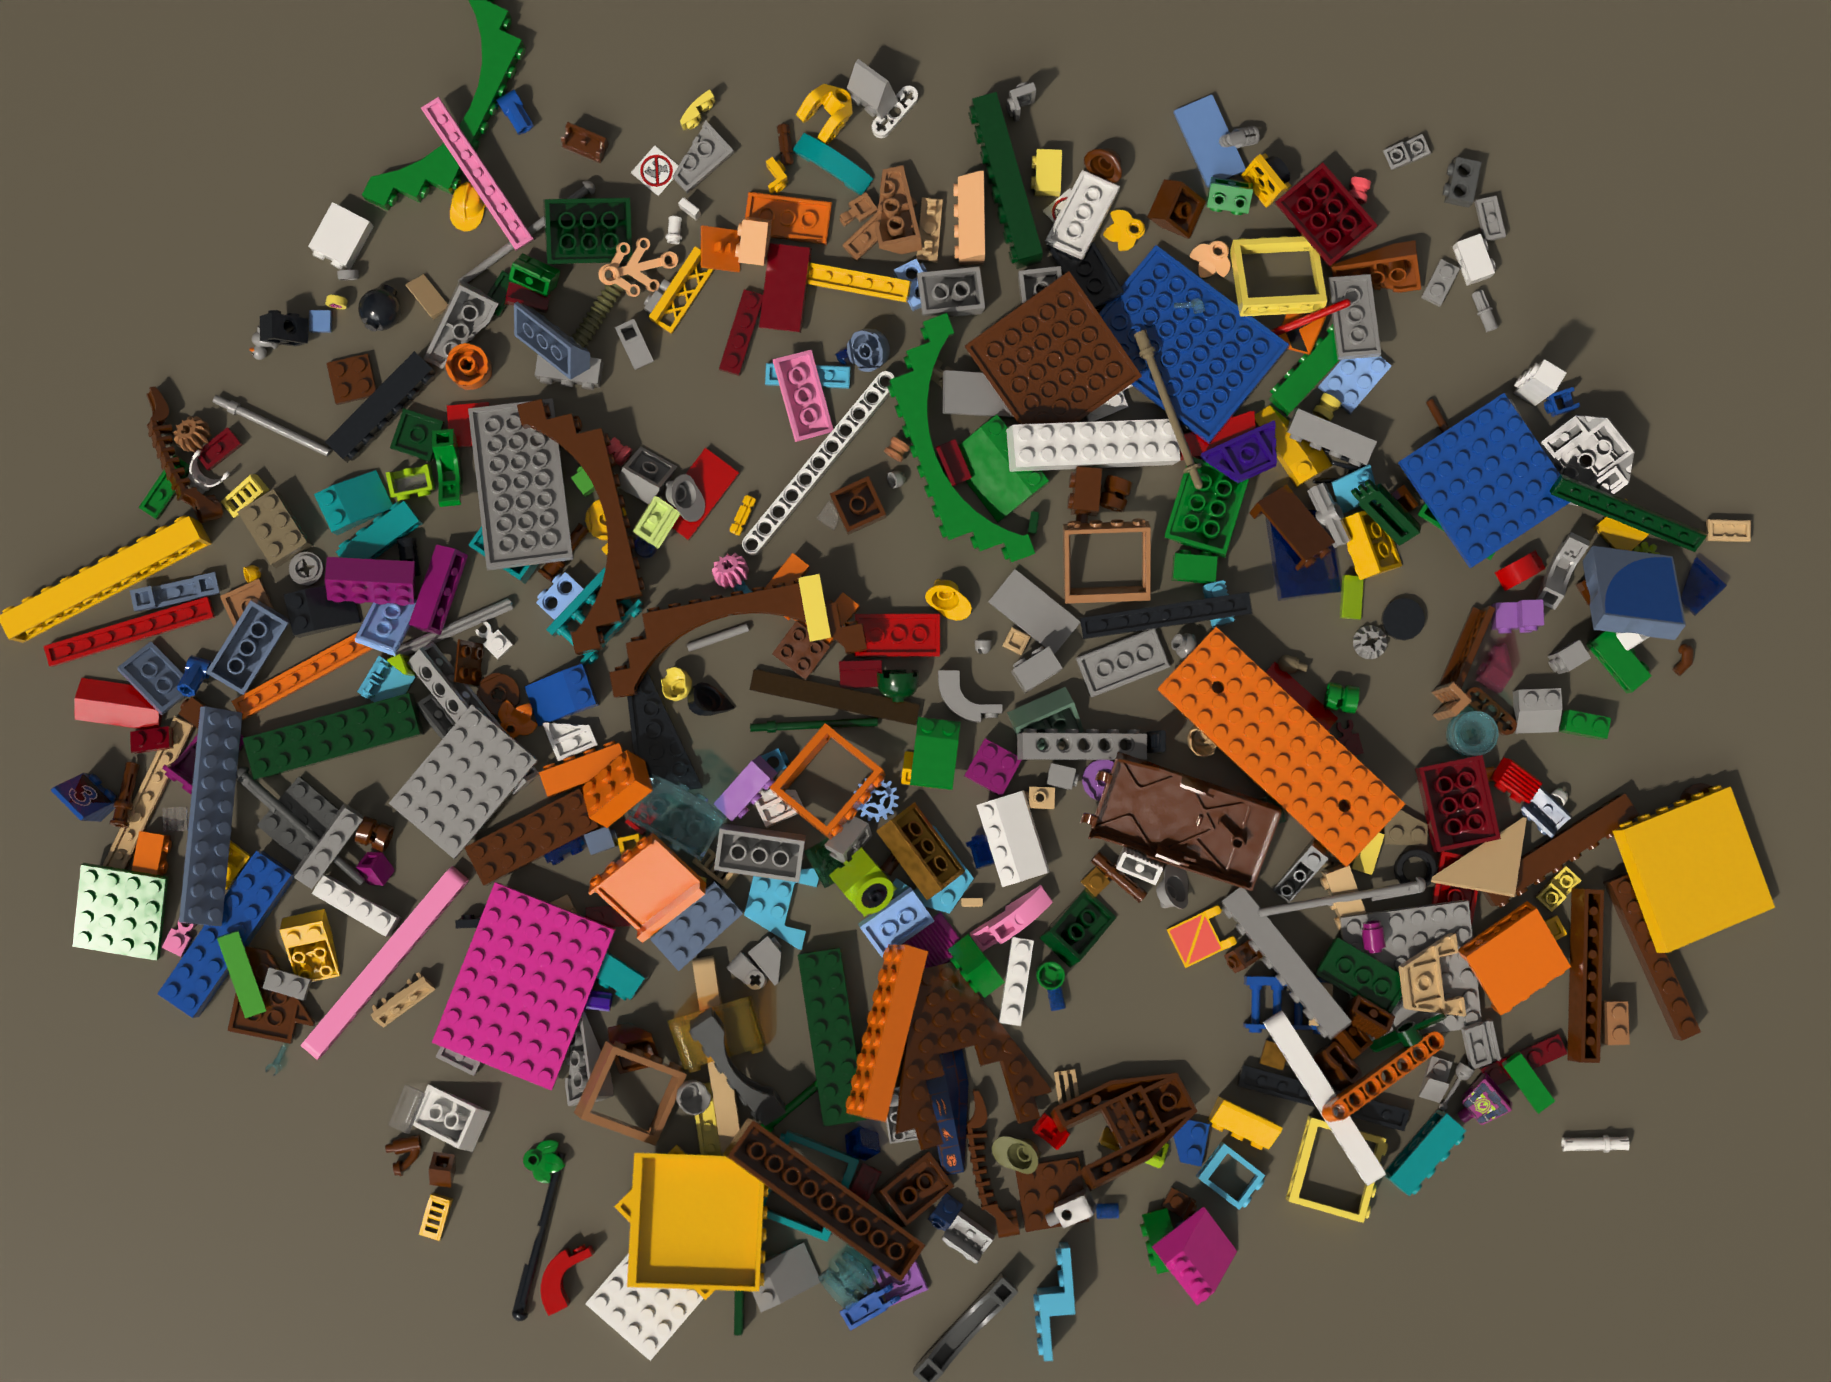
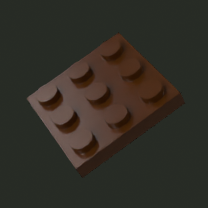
(1046, 1187)

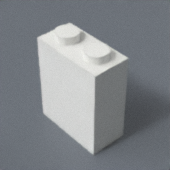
(340, 237)

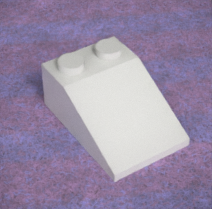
(451, 1118)

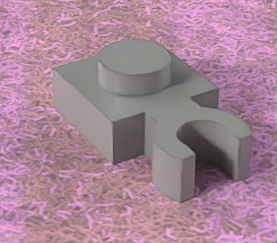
(652, 300)

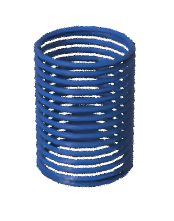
(1059, 991)
(1107, 1213)

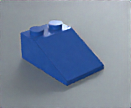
(561, 694)

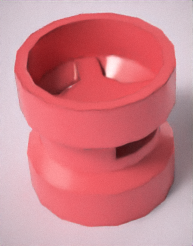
(1359, 188)
(620, 452)

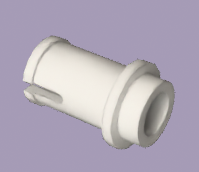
(674, 230)

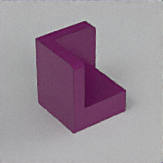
(375, 868)

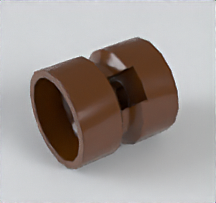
(1115, 494)
(367, 830)

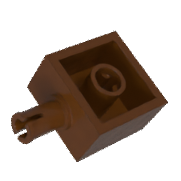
(1085, 496)

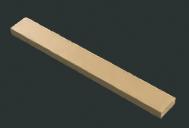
(148, 797)

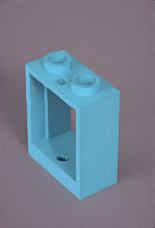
(1213, 1162)

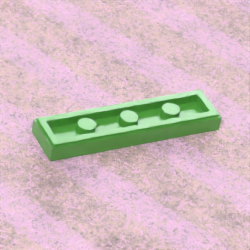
(241, 974)

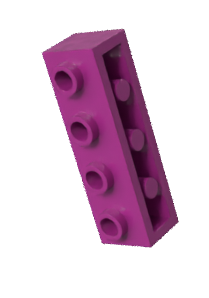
(438, 589)

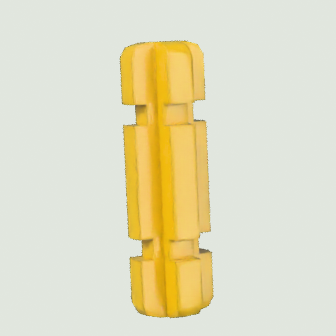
(742, 515)

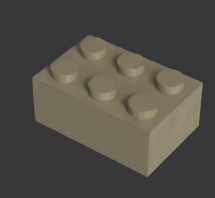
(274, 528)

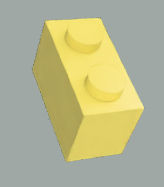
(1047, 172)

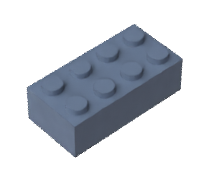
(248, 646)
(697, 926)

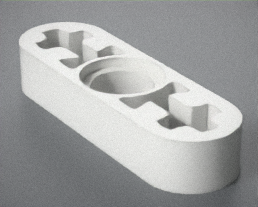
(909, 104)

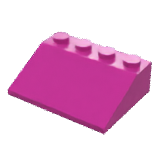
(1197, 1255)

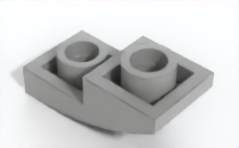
(1407, 152)

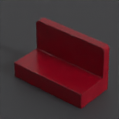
(523, 295)
(953, 462)
(859, 673)

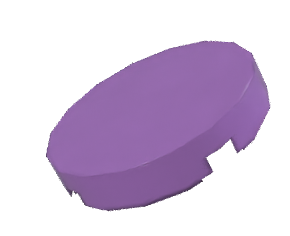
(1090, 785)

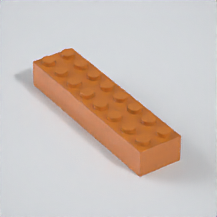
(886, 1032)

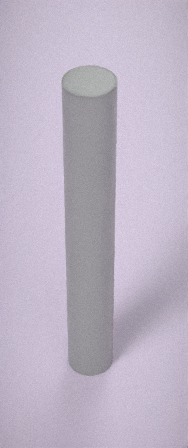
(717, 637)

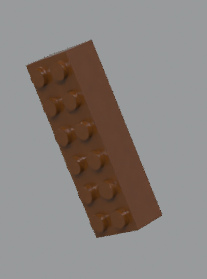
(531, 837)

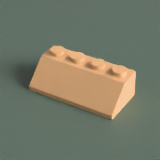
(971, 219)

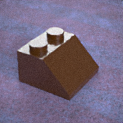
(1176, 208)

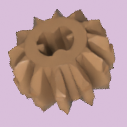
(192, 434)

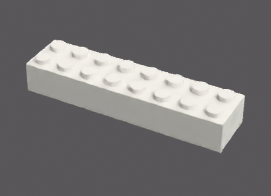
(1091, 445)

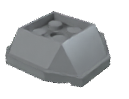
(1599, 439)

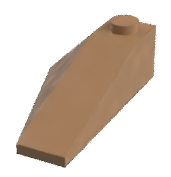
(896, 219)

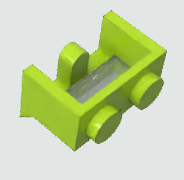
(410, 481)

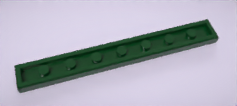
(1627, 513)

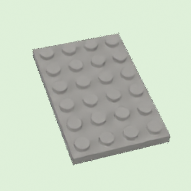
(463, 781)

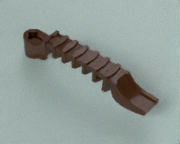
(205, 507)
(1006, 1220)

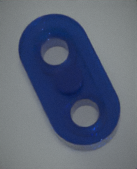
(573, 847)

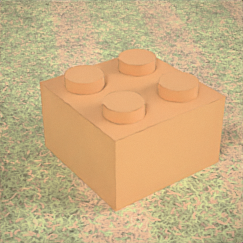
(754, 241)

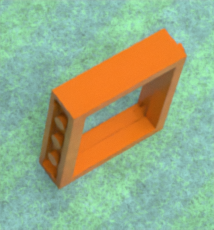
(801, 761)

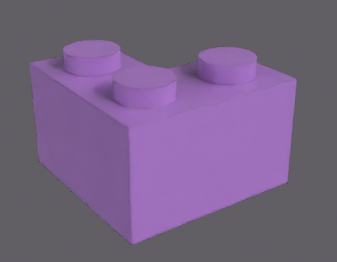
(1521, 615)

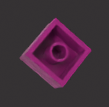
(992, 767)

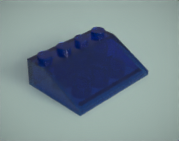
(1292, 584)

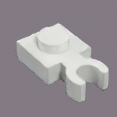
(496, 642)

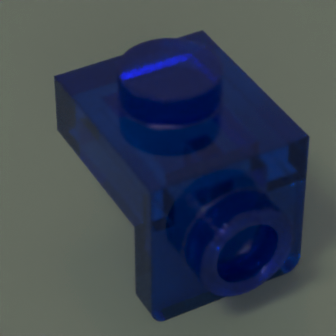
(981, 851)

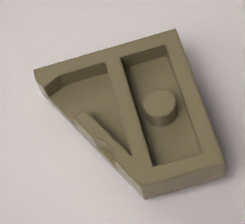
(1405, 830)

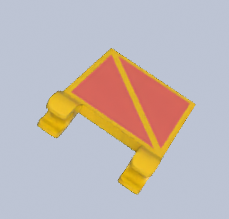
(1197, 939)

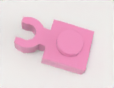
(178, 940)

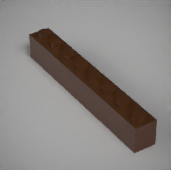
(1569, 845)
(1654, 964)
(1585, 975)

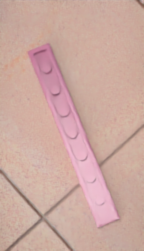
(477, 173)

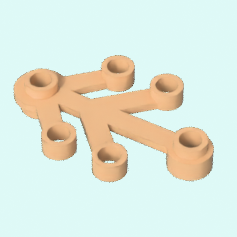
(633, 267)

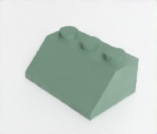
(1048, 712)

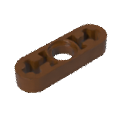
(1499, 710)

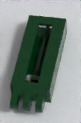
(1390, 515)

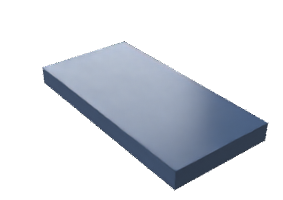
(1202, 129)

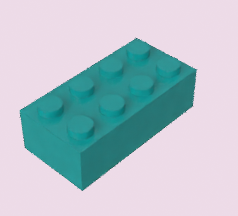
(1424, 1152)

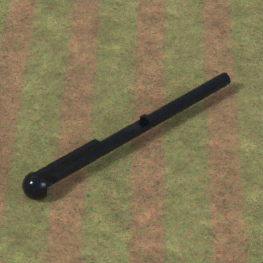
(528, 1272)

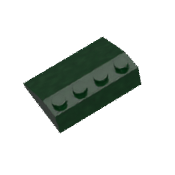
(586, 229)

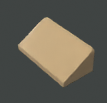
(427, 296)

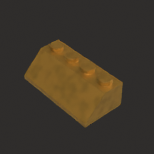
(920, 851)

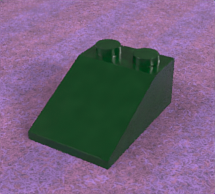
(1078, 928)

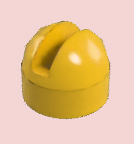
(251, 573)

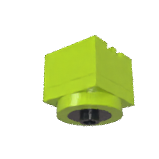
(864, 883)

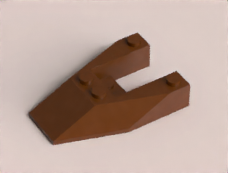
(1140, 1115)

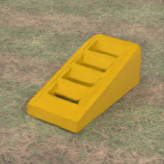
(440, 1199)

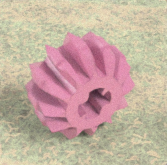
(730, 570)

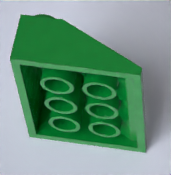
(991, 479)
(1206, 515)

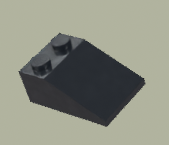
(313, 613)

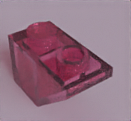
(1497, 670)

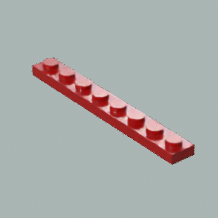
(129, 631)

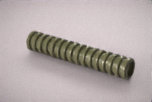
(598, 313)

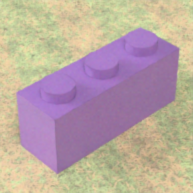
(746, 789)

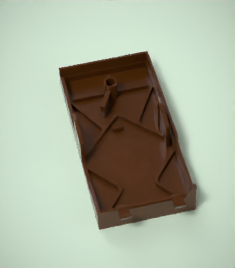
(1183, 821)

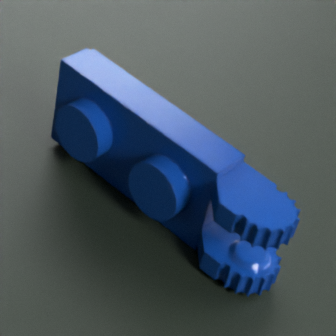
(868, 1307)

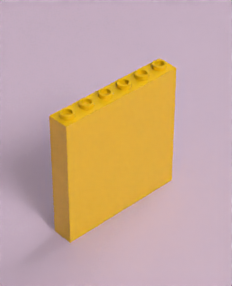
(1693, 868)
(695, 1224)

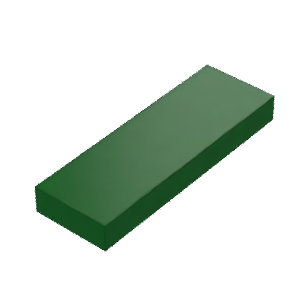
(161, 493)
(1528, 1082)

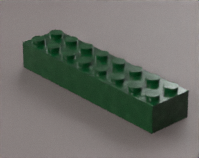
(1006, 180)
(333, 736)
(830, 1031)

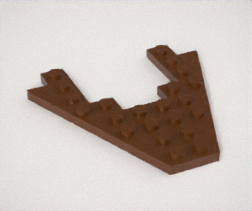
(950, 1019)

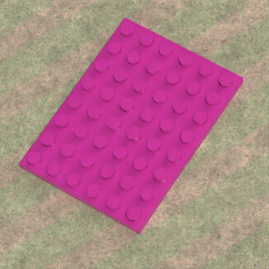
(523, 986)

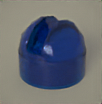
(841, 356)

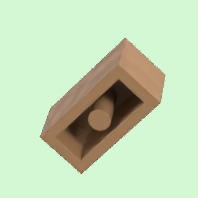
(1615, 1022)

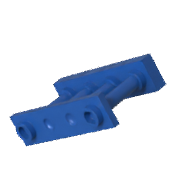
(1256, 984)

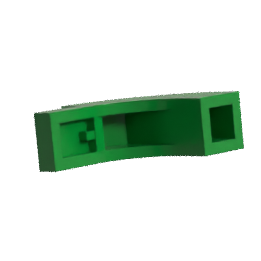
(448, 466)

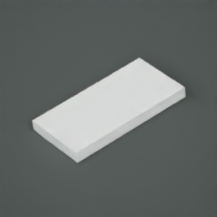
(1082, 214)

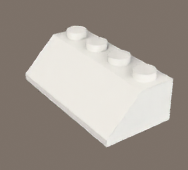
(1013, 838)

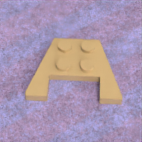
(1423, 980)

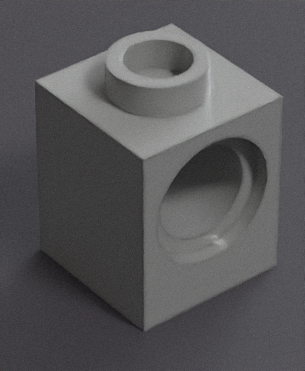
(1062, 776)

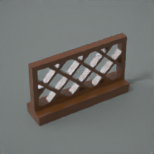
(1467, 646)

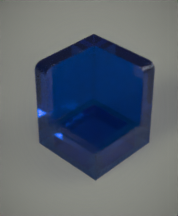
(862, 1143)

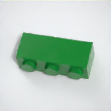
(1620, 663)

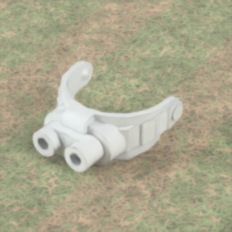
(200, 481)

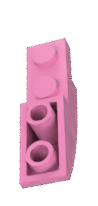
(1012, 920)

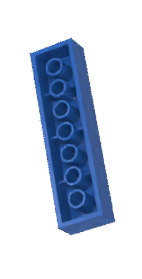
(245, 910)

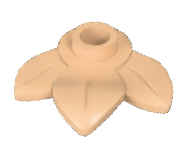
(1211, 262)

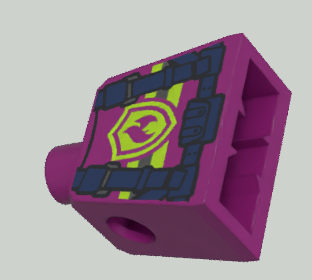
(1484, 1101)

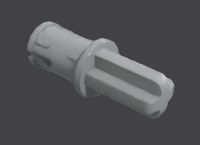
(1484, 311)

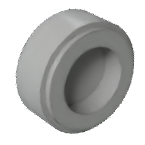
(346, 275)

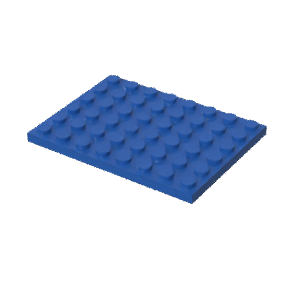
(1203, 357)

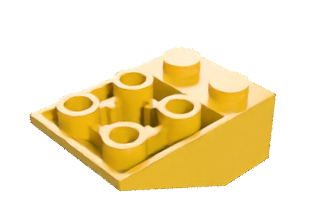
(310, 945)

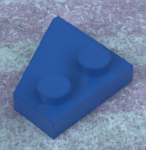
(1192, 1142)

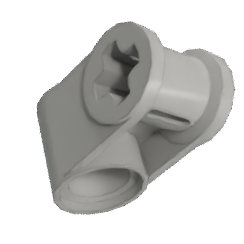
(744, 969)

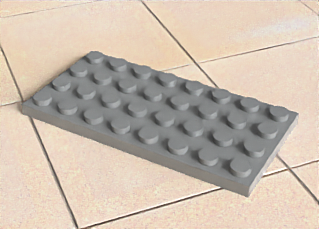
(518, 489)

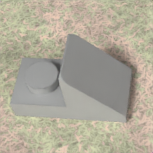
(1435, 1079)

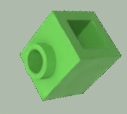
(583, 482)

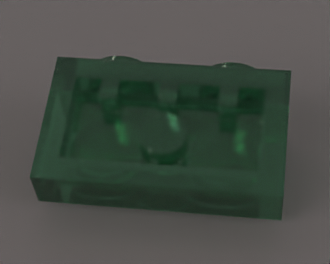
(823, 862)

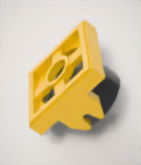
(1268, 177)

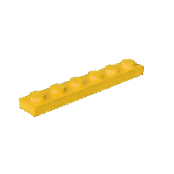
(859, 282)

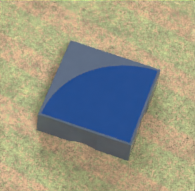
(1633, 592)

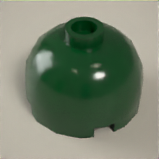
(898, 683)

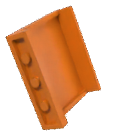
(648, 886)
(1515, 957)

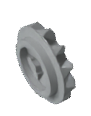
(297, 563)
(1361, 637)

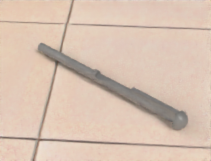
(588, 187)
(1380, 893)

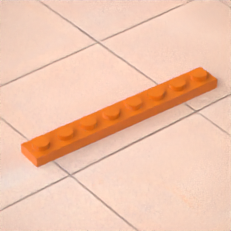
(299, 676)

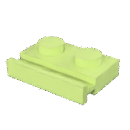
(656, 522)

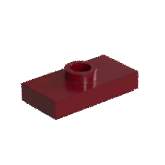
(865, 1181)

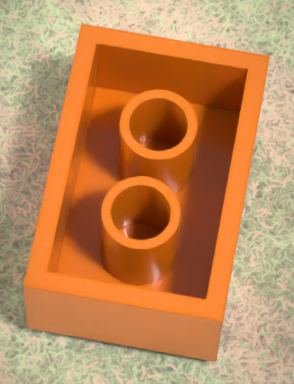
(616, 789)

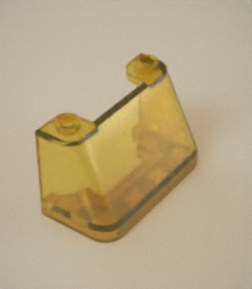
(741, 1033)

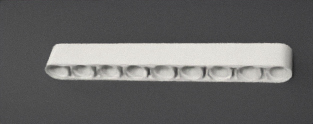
(1321, 1093)

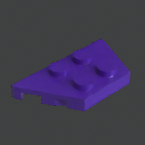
(1245, 454)

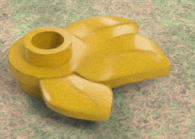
(1121, 232)

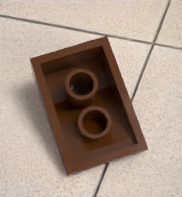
(913, 1190)

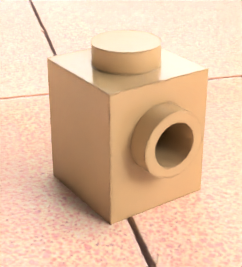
(1041, 797)

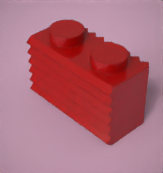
(1516, 781)

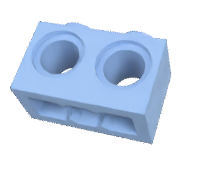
(900, 273)
(555, 591)

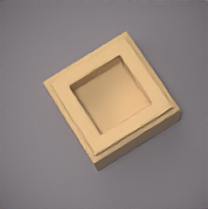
(1016, 641)
(971, 902)

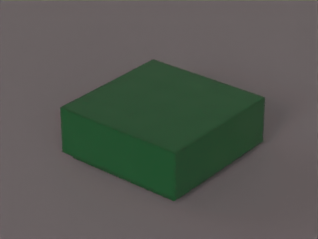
(1033, 523)

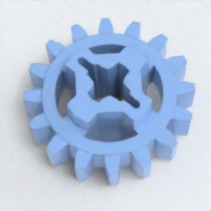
(881, 809)

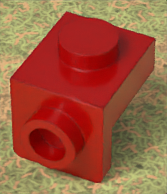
(1049, 1132)

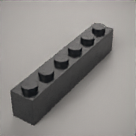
(381, 407)

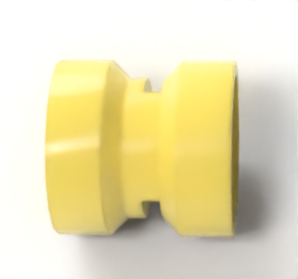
(1327, 407)

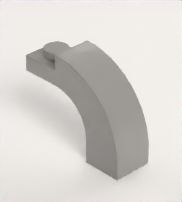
(1560, 570)
(954, 699)

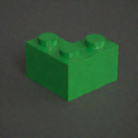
(975, 966)
(1156, 1227)

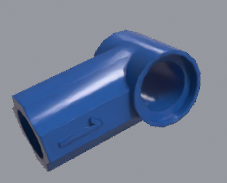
(513, 108)
(194, 675)

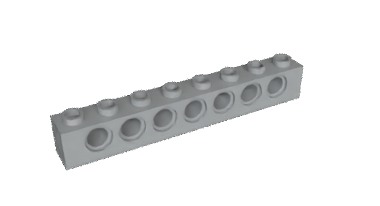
(454, 697)

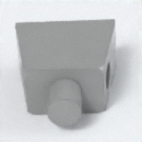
(1079, 1204)

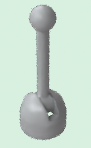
(1463, 1073)

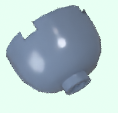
(868, 349)

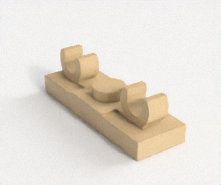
(930, 229)
(402, 1001)

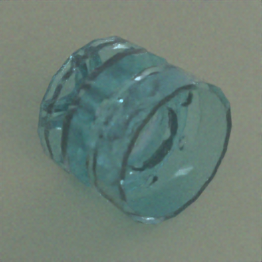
(1482, 727)
(847, 1280)

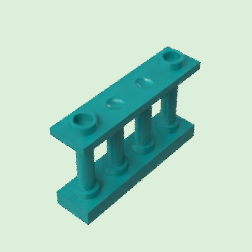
(574, 612)

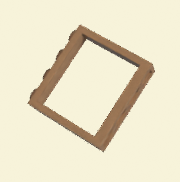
(1107, 594)
(596, 1080)

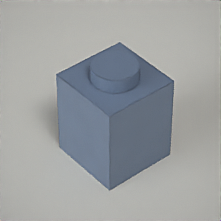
(601, 840)

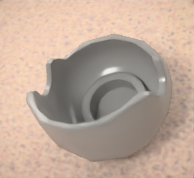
(693, 1097)

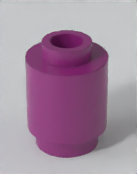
(1373, 936)

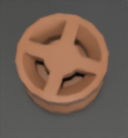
(896, 449)

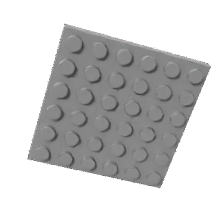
(1410, 932)

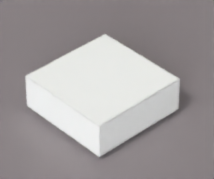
(689, 208)

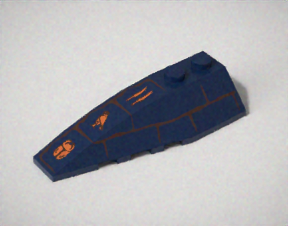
(950, 1105)

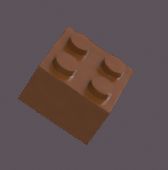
(858, 505)

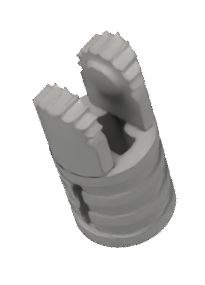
(1240, 137)

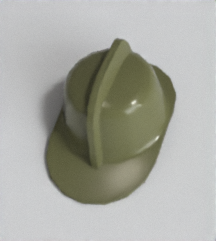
(1016, 1153)

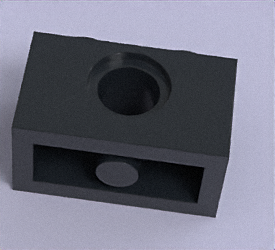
(283, 329)

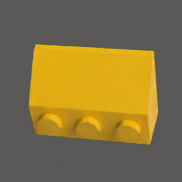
(1370, 546)
(1244, 1124)

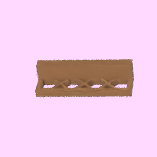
(1453, 701)

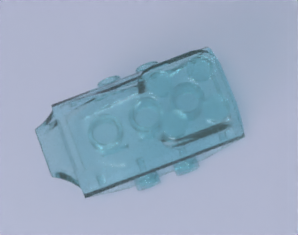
(678, 817)

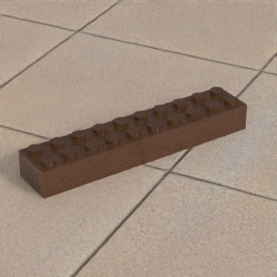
(824, 1199)

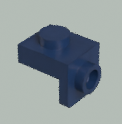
(945, 1212)

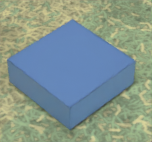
(320, 321)

